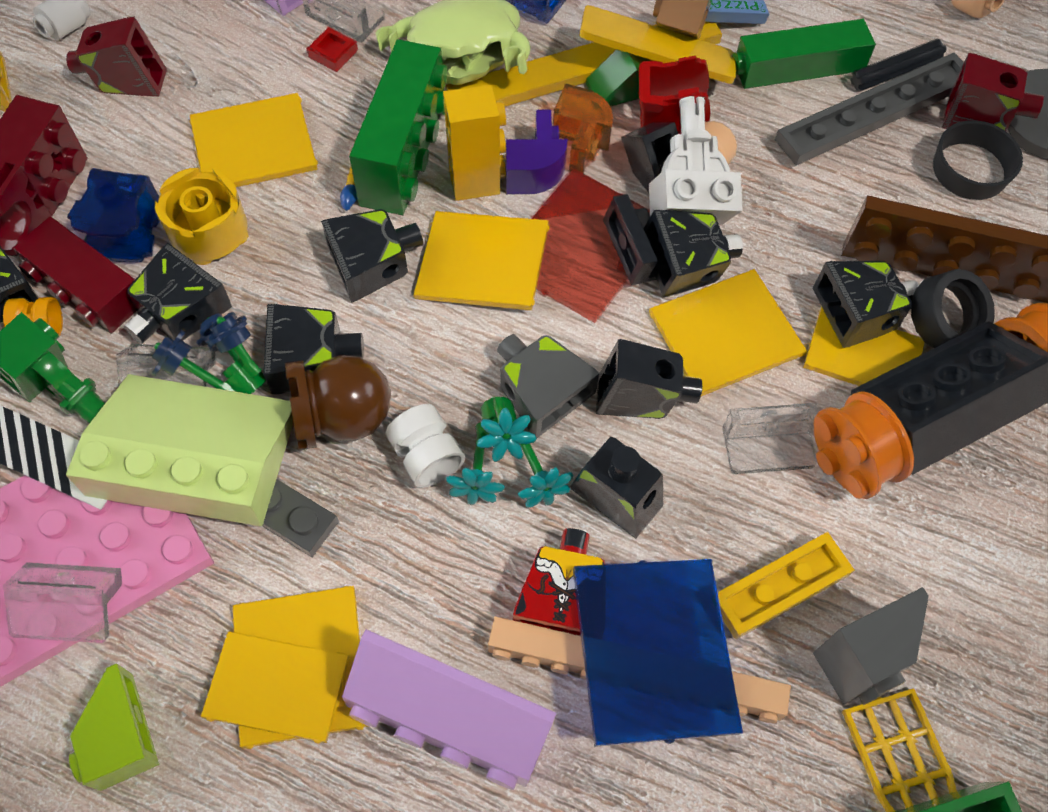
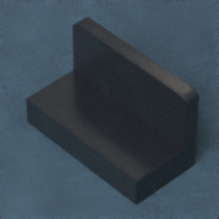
(629, 239)

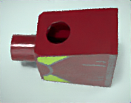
(119, 59)
(990, 93)

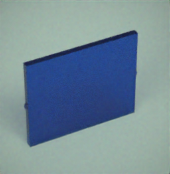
(655, 652)

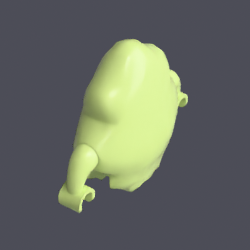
(471, 35)

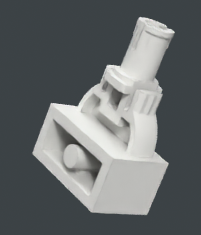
(695, 171)

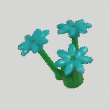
(504, 431)

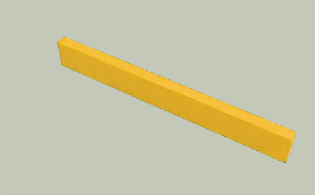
(553, 71)

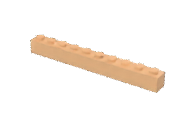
(564, 653)

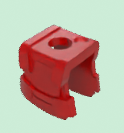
(666, 84)

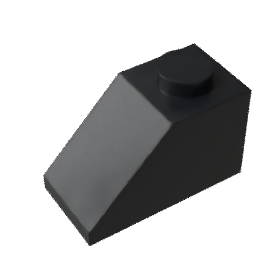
(648, 150)

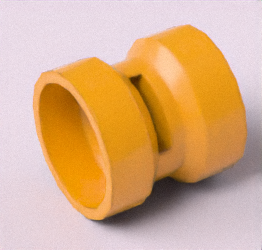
(44, 308)

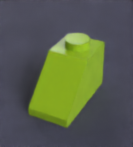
(112, 734)

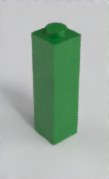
(803, 53)

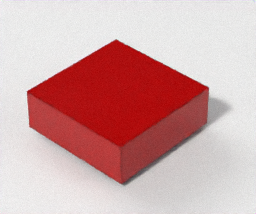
(332, 49)

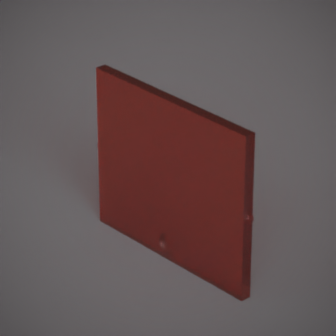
(579, 256)

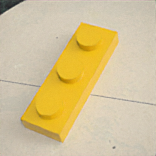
(782, 585)

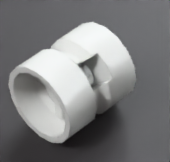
(426, 449)

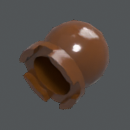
(339, 398)

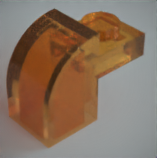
(585, 121)

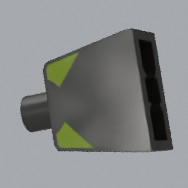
(544, 380)

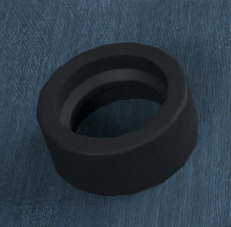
(927, 305)

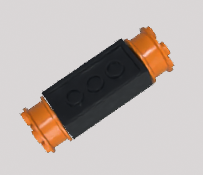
(936, 403)

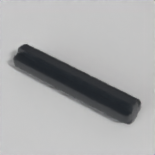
(897, 64)

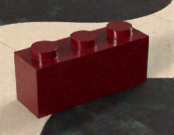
(76, 274)

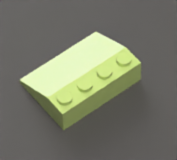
(184, 449)

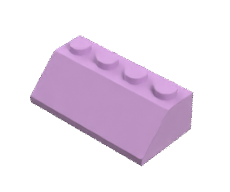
(447, 710)

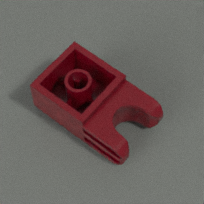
(36, 166)

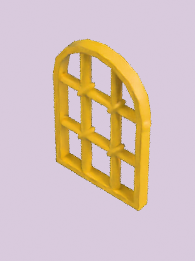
(885, 746)

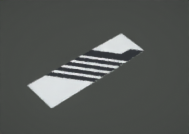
(39, 453)

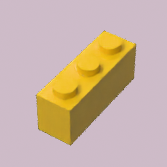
(475, 141)

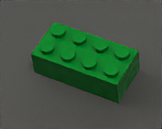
(399, 128)

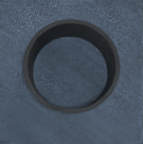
(984, 135)

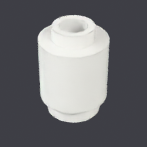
(60, 17)

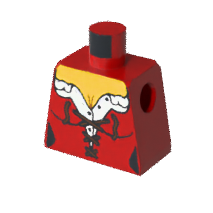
(549, 590)

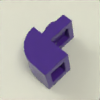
(538, 162)

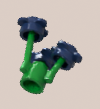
(219, 334)

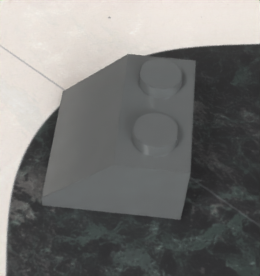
(874, 650)

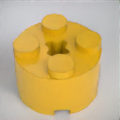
(202, 214)

